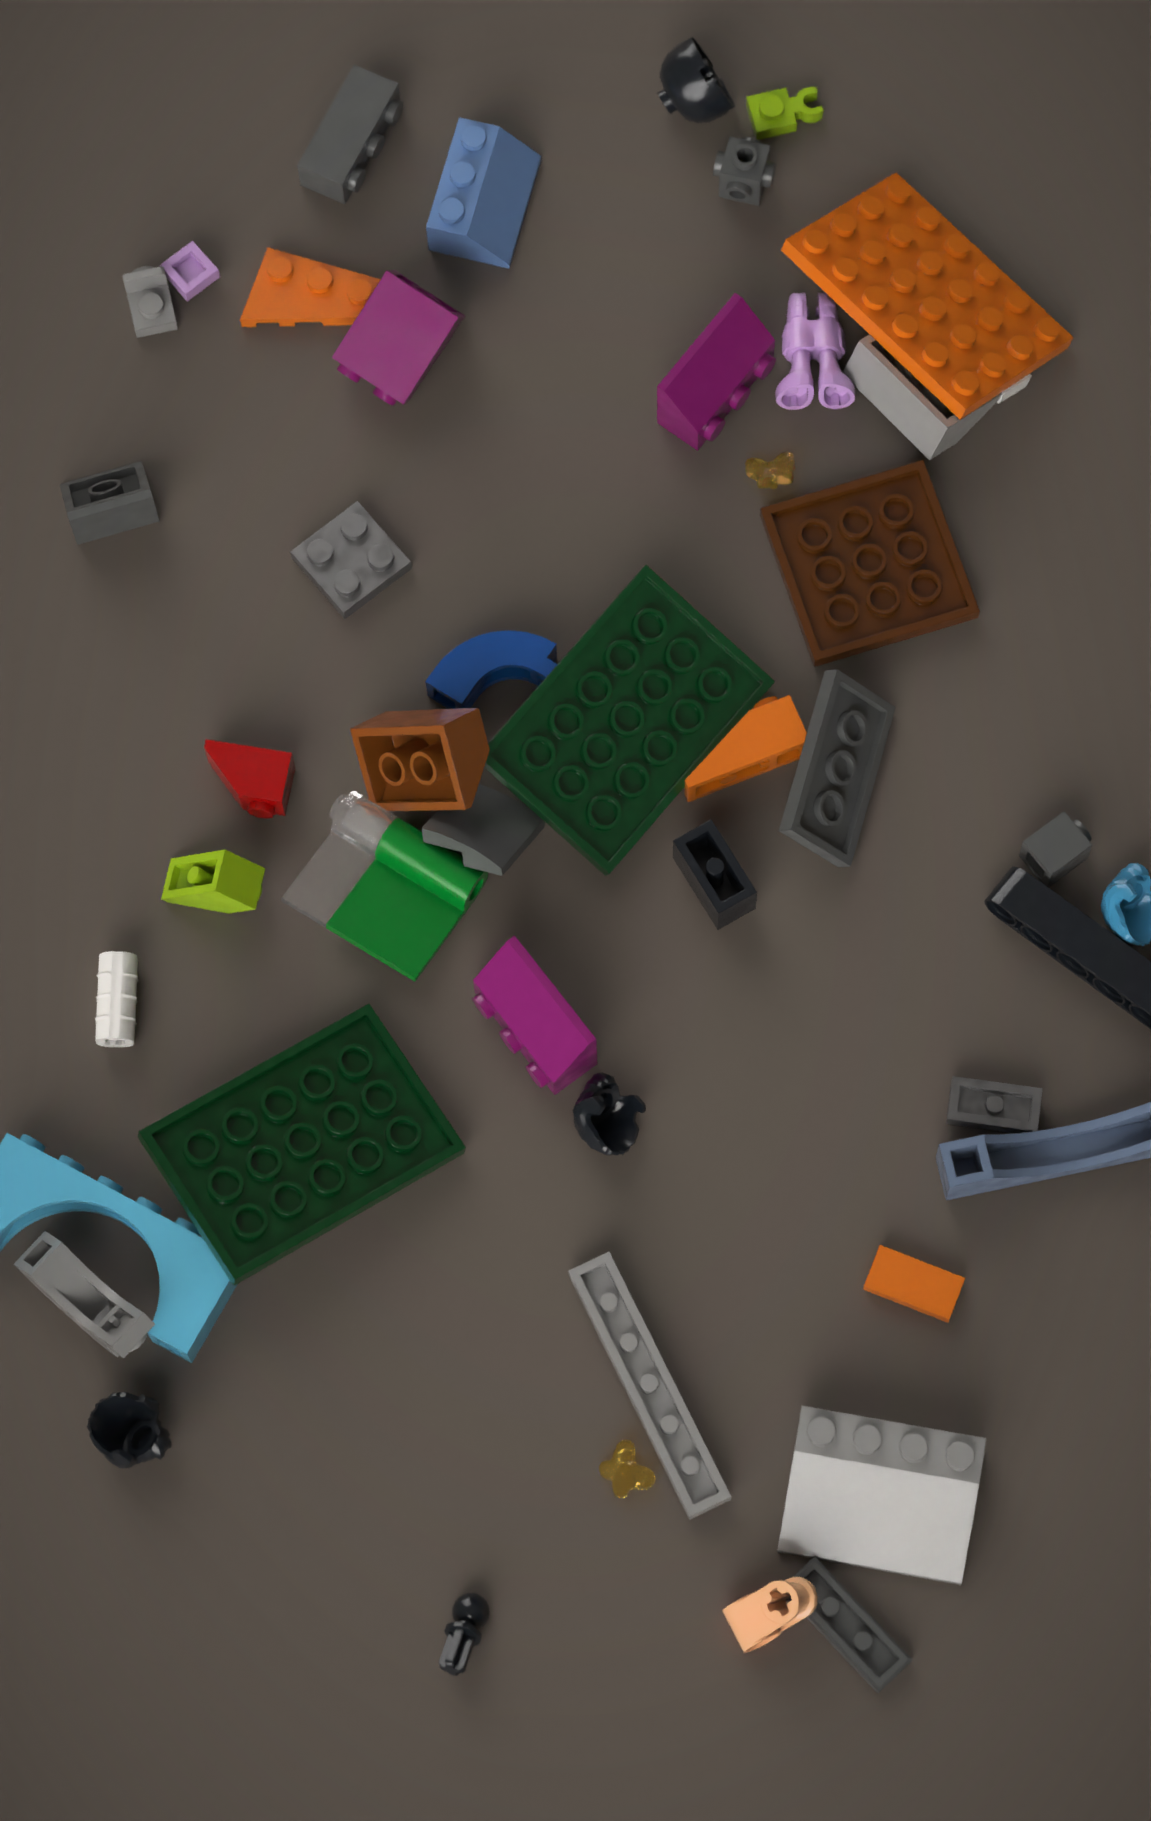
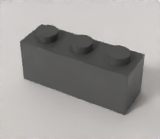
(350, 135)

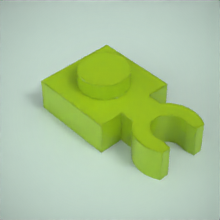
(776, 113)

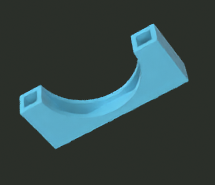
(189, 1275)

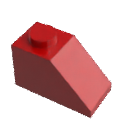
(254, 776)

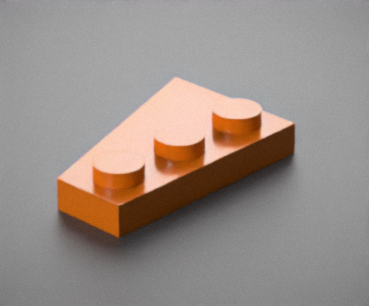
(305, 290)

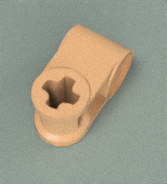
(765, 1613)

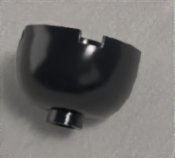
(693, 85)

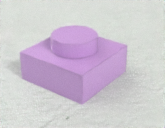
(190, 271)

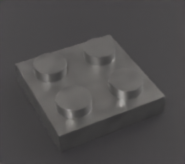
(351, 559)

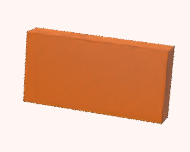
(914, 1283)

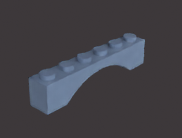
(1016, 1159)

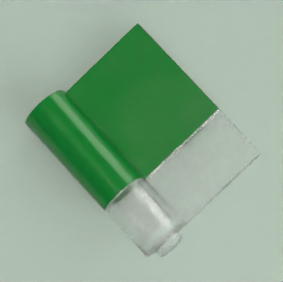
(384, 886)

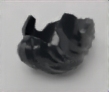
(605, 1117)
(128, 1429)

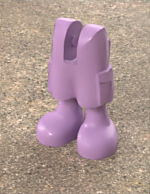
(812, 340)

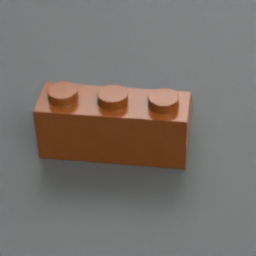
(422, 758)

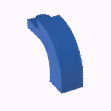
(488, 660)

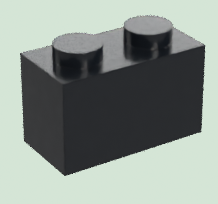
(714, 874)

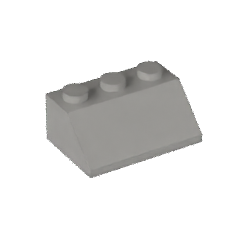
(906, 400)

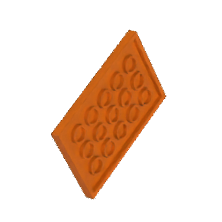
(927, 295)

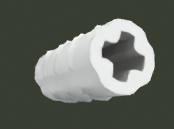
(116, 999)

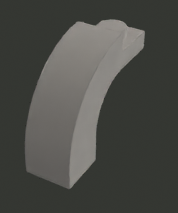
(84, 1296)

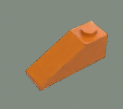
(757, 744)

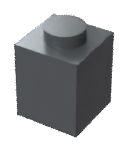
(1056, 849)

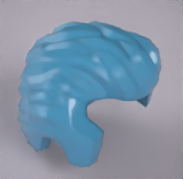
(1128, 905)

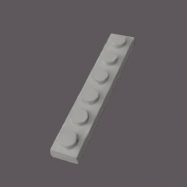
(649, 1385)

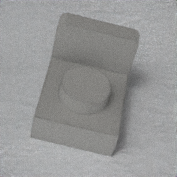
(150, 301)

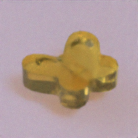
(772, 472)
(625, 1471)

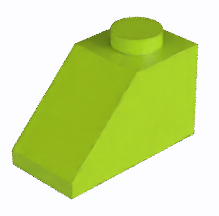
(214, 882)

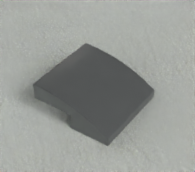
(487, 833)

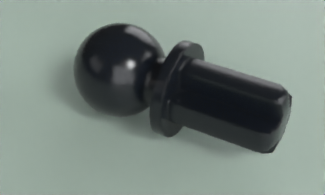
(469, 1614)

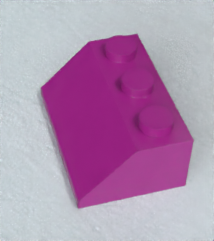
(715, 374)
(534, 1018)

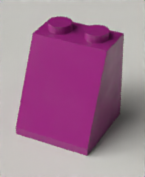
(397, 338)

